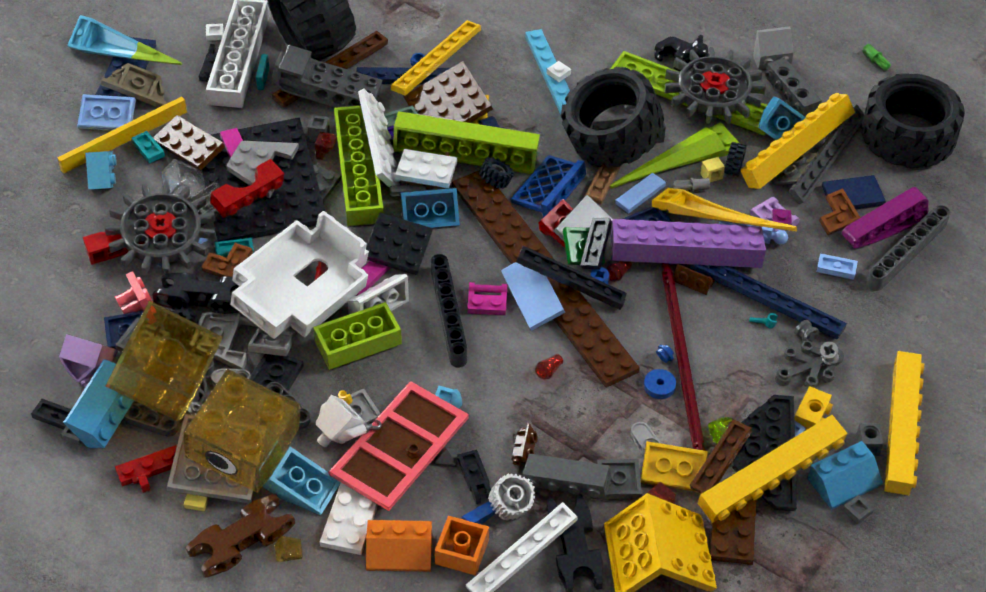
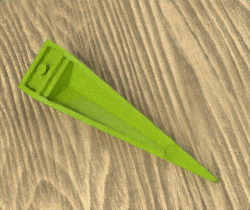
(700, 146)

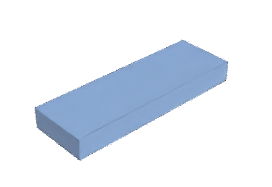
(640, 193)

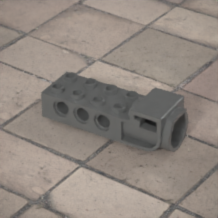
(319, 81)

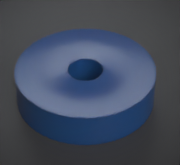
(659, 391)

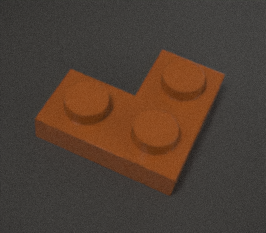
(842, 214)
(225, 266)

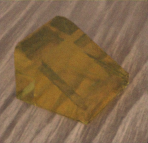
(288, 549)

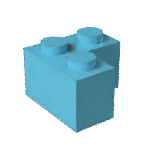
(100, 169)

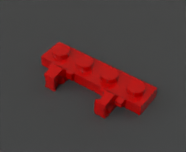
(144, 467)

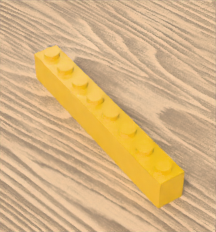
(797, 141)
(903, 424)
(772, 468)

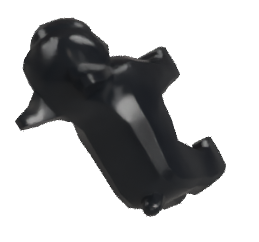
(680, 49)

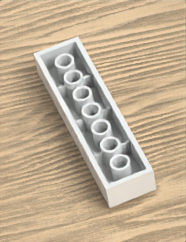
(237, 53)

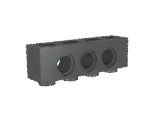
(792, 86)

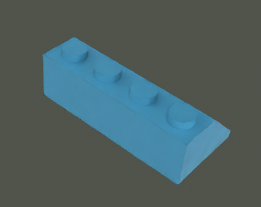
(98, 409)

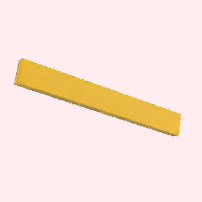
(435, 58)
(123, 134)

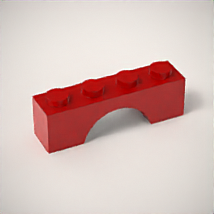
(229, 199)

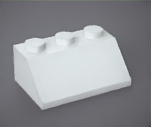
(392, 291)

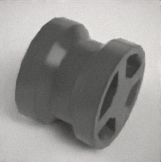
(806, 331)

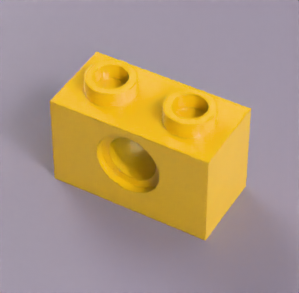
(813, 408)

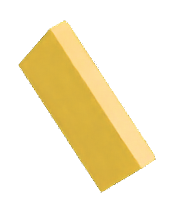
(671, 465)

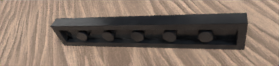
(571, 277)

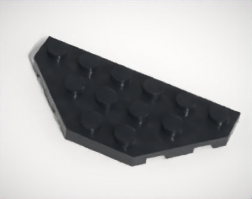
(771, 427)

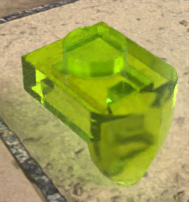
(718, 427)

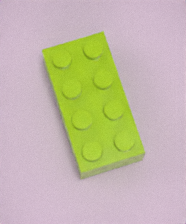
(357, 335)

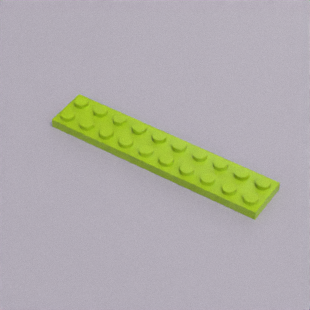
(656, 75)

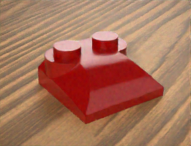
(553, 219)

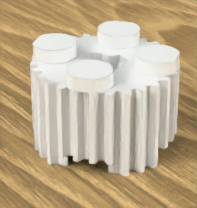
(501, 496)

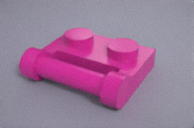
(487, 303)

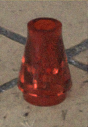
(618, 270)
(547, 367)

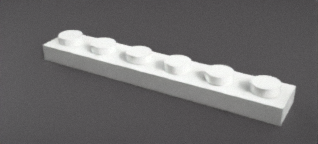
(523, 550)

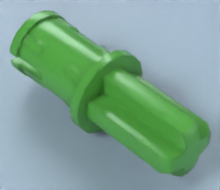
(876, 57)

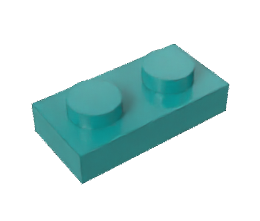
(148, 147)

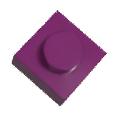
(782, 216)

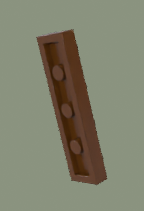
(721, 457)

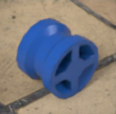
(601, 275)

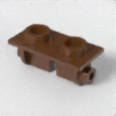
(692, 279)
(526, 439)

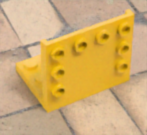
(656, 540)

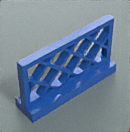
(561, 189)

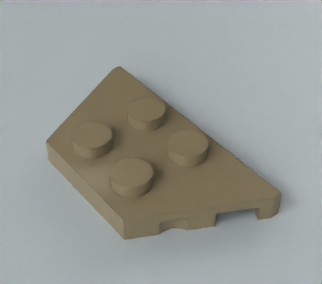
(137, 83)

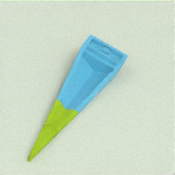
(100, 39)

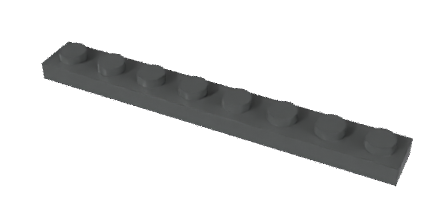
(827, 155)

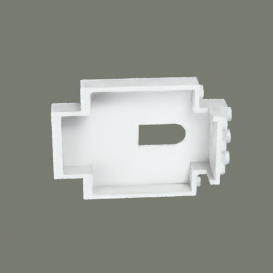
(277, 300)

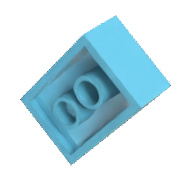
(301, 482)

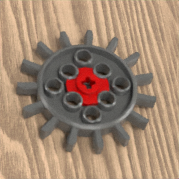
(714, 85)
(160, 228)

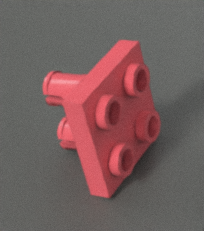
(134, 293)

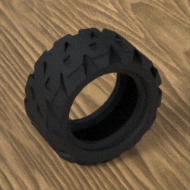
(600, 92)
(917, 96)

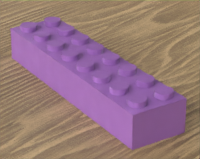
(687, 243)

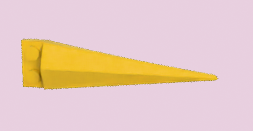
(687, 204)

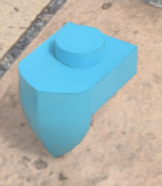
(451, 396)

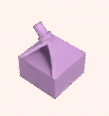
(83, 358)

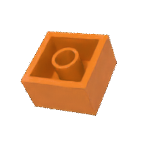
(462, 545)

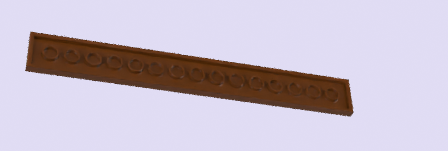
(580, 321)

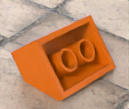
(398, 545)

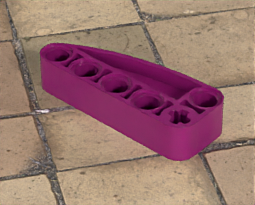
(888, 219)

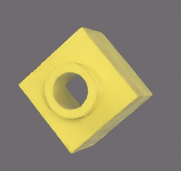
(712, 169)

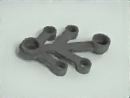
(810, 363)

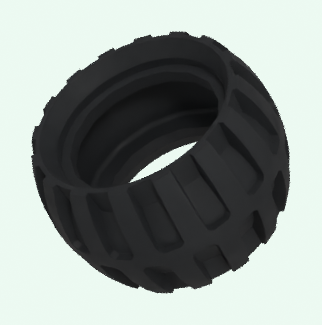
(314, 24)

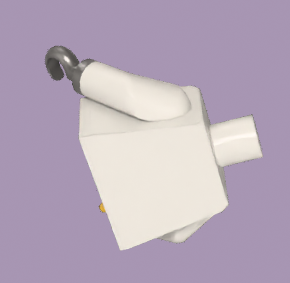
(340, 421)

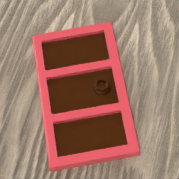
(392, 458)

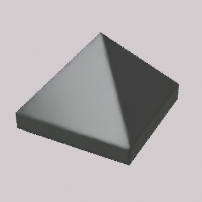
(447, 457)

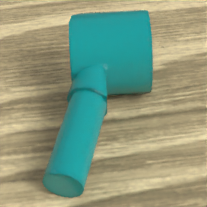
(770, 321)

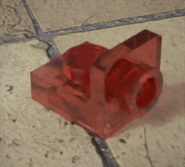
(323, 143)

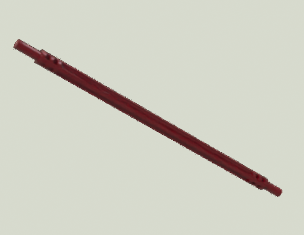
(682, 358)

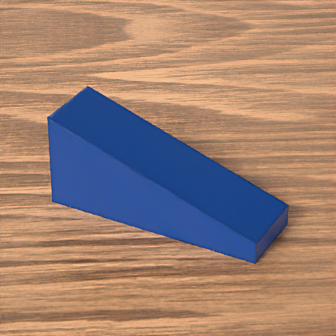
(480, 514)

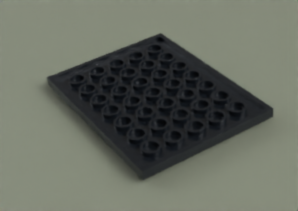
(294, 200)

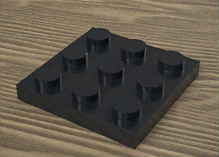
(398, 243)

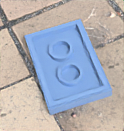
(105, 112)

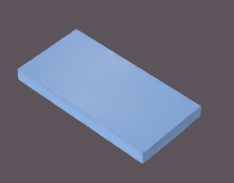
(533, 295)

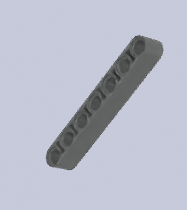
(908, 248)

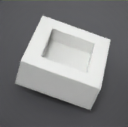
(214, 32)
(558, 71)

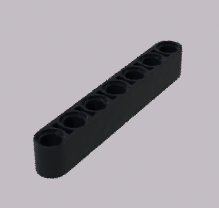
(449, 311)

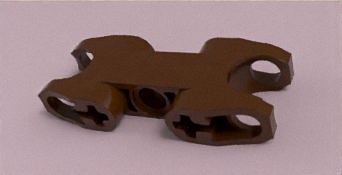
(228, 543)

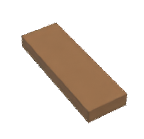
(601, 183)

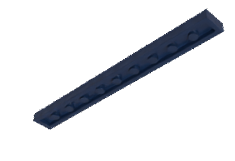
(772, 298)

